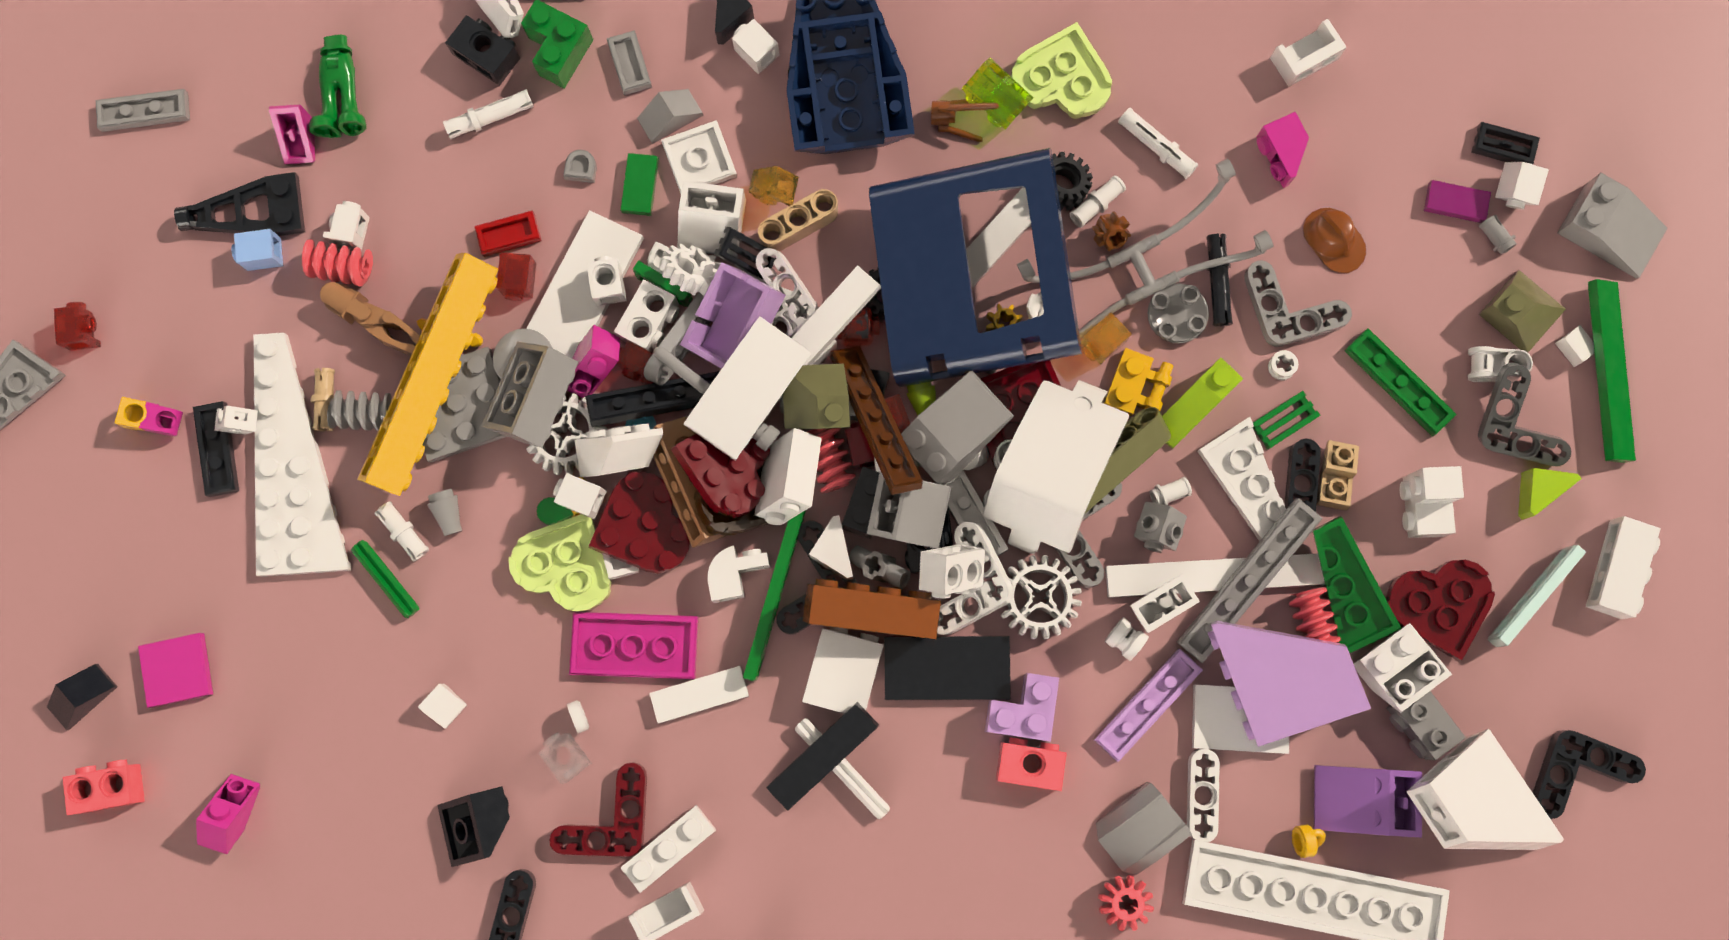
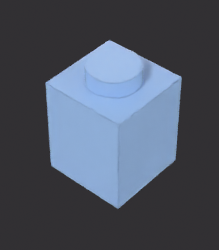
(257, 250)

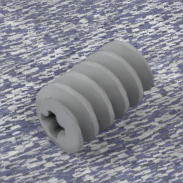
(357, 412)

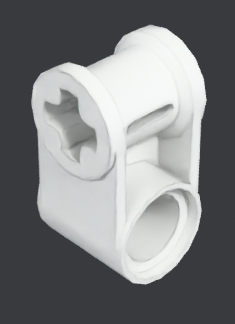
(1488, 361)

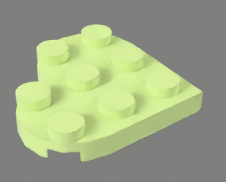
(1064, 73)
(561, 563)

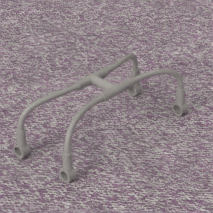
(1134, 252)

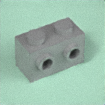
(1427, 727)

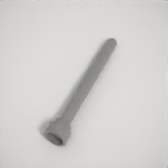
(764, 435)

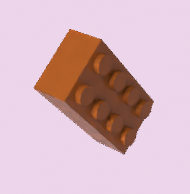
(871, 611)

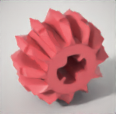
(1119, 913)

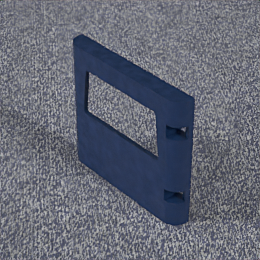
(929, 280)

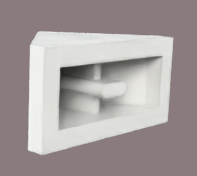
(832, 550)

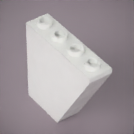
(1482, 801)

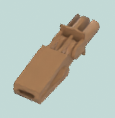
(354, 307)

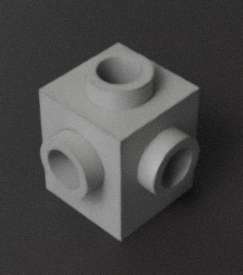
(1160, 527)

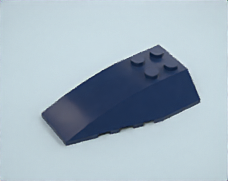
(845, 79)

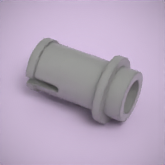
(1498, 235)

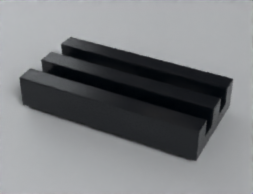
(1509, 134)
(727, 244)

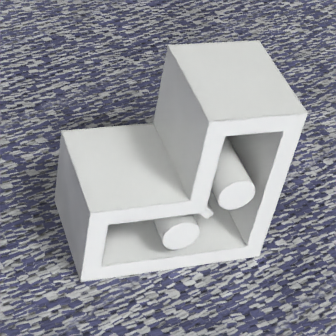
(1430, 501)

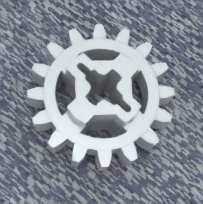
(689, 268)

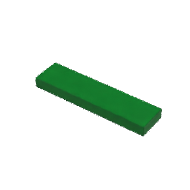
(1400, 382)

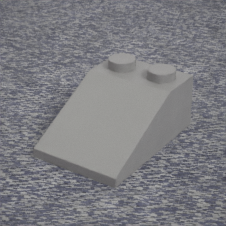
(1613, 225)
(955, 428)

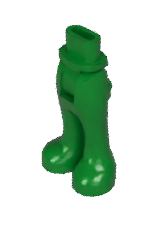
(337, 73)

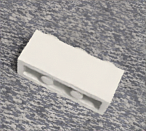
(1623, 568)

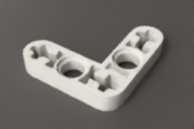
(790, 312)
(983, 595)

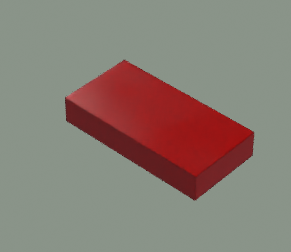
(507, 233)

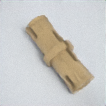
(322, 396)

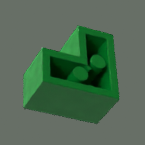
(561, 41)

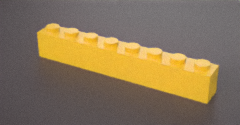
(428, 374)

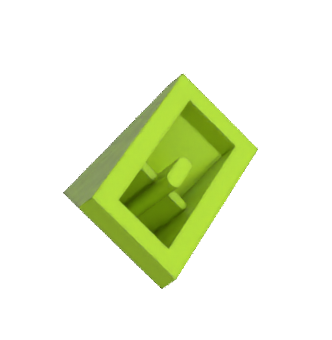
(1541, 488)

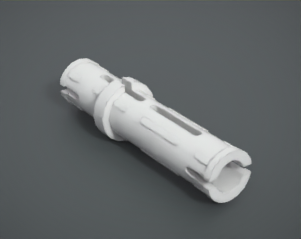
(487, 114)
(1166, 150)

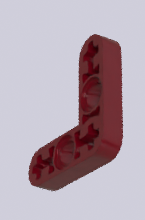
(621, 823)

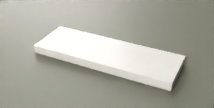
(567, 306)

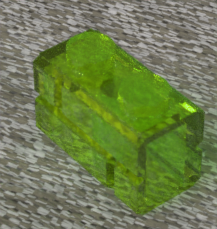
(995, 85)

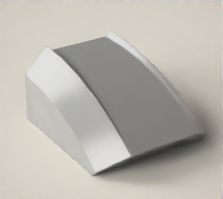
(1141, 830)

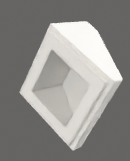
(1576, 346)
(442, 705)

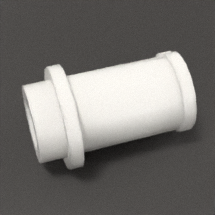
(1171, 491)

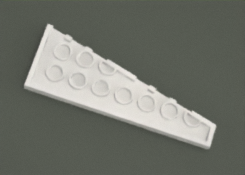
(292, 497)

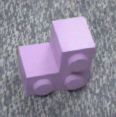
(1033, 715)

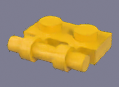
(1130, 380)

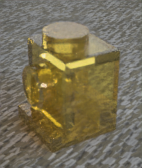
(773, 185)

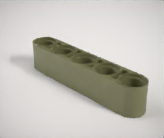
(1138, 442)

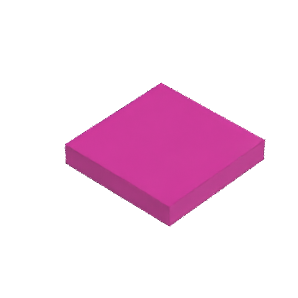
(175, 670)

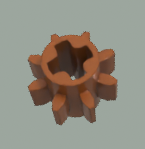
(1111, 231)

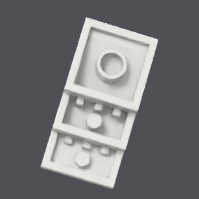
(747, 388)

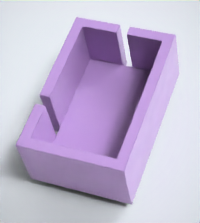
(733, 306)

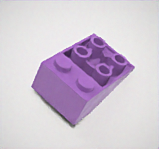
(1366, 801)

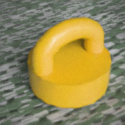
(1305, 840)

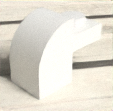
(726, 571)

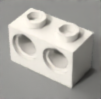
(639, 315)
(951, 570)

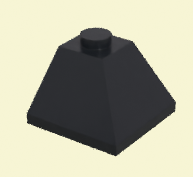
(473, 824)

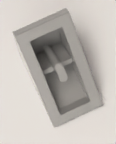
(668, 113)

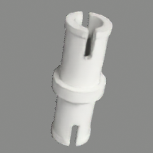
(1097, 201)
(401, 531)

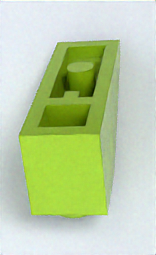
(1200, 400)

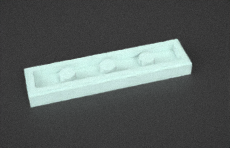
(1536, 596)

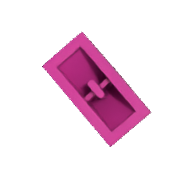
(293, 133)

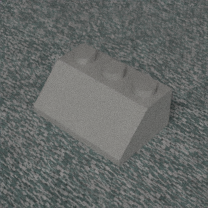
(530, 393)

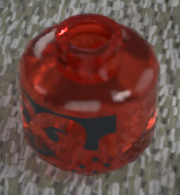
(860, 330)

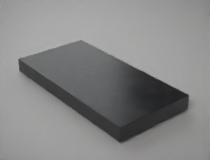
(947, 668)

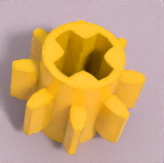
(1005, 313)

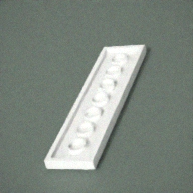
(1312, 895)

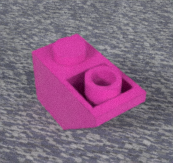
(1284, 146)
(596, 358)
(227, 814)

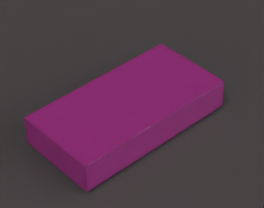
(1457, 201)

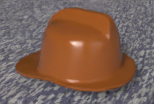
(1335, 239)

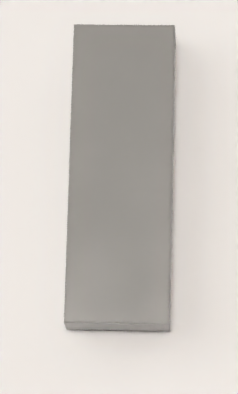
(142, 110)

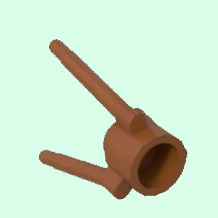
(944, 112)

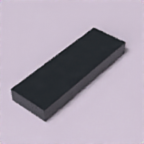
(215, 452)

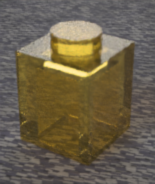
(1105, 339)

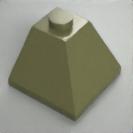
(1522, 311)
(817, 398)

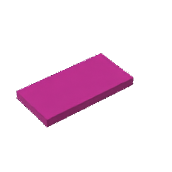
(634, 645)

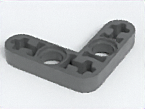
(1507, 422)

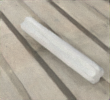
(847, 774)

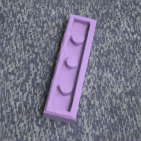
(1148, 705)

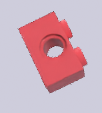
(1047, 776)

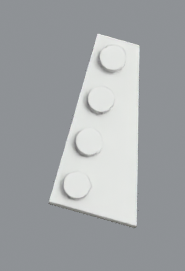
(1243, 474)

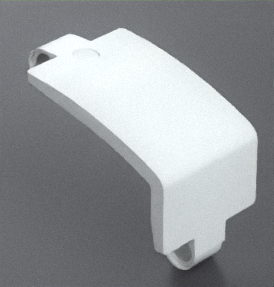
(1054, 465)

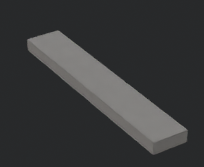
(1251, 576)

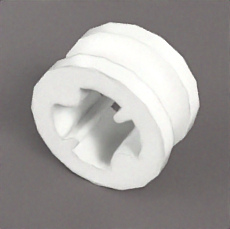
(1279, 373)

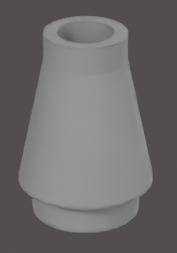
(446, 511)

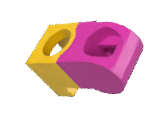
(148, 417)

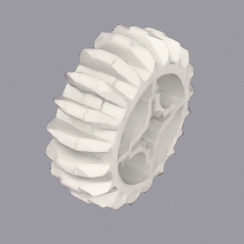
(564, 445)
(1049, 607)

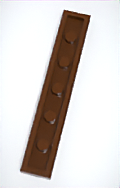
(877, 422)

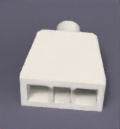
(1164, 603)

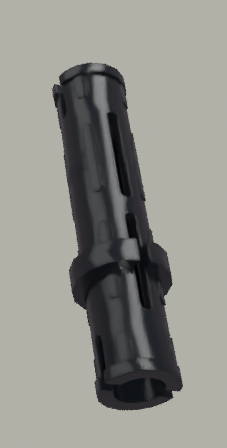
(1219, 281)

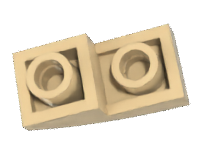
(1337, 475)

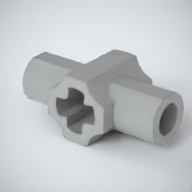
(889, 570)

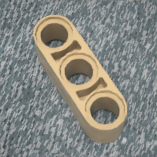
(803, 208)

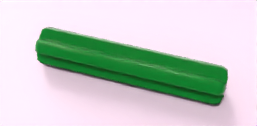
(385, 579)

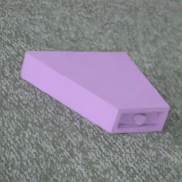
(1287, 680)

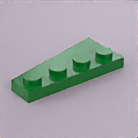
(1354, 593)

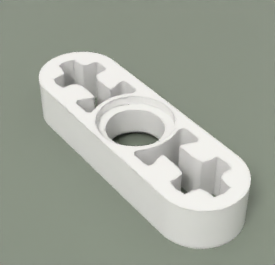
(1213, 771)

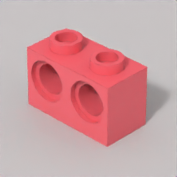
(103, 787)

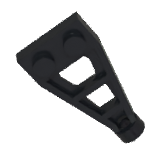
(283, 205)

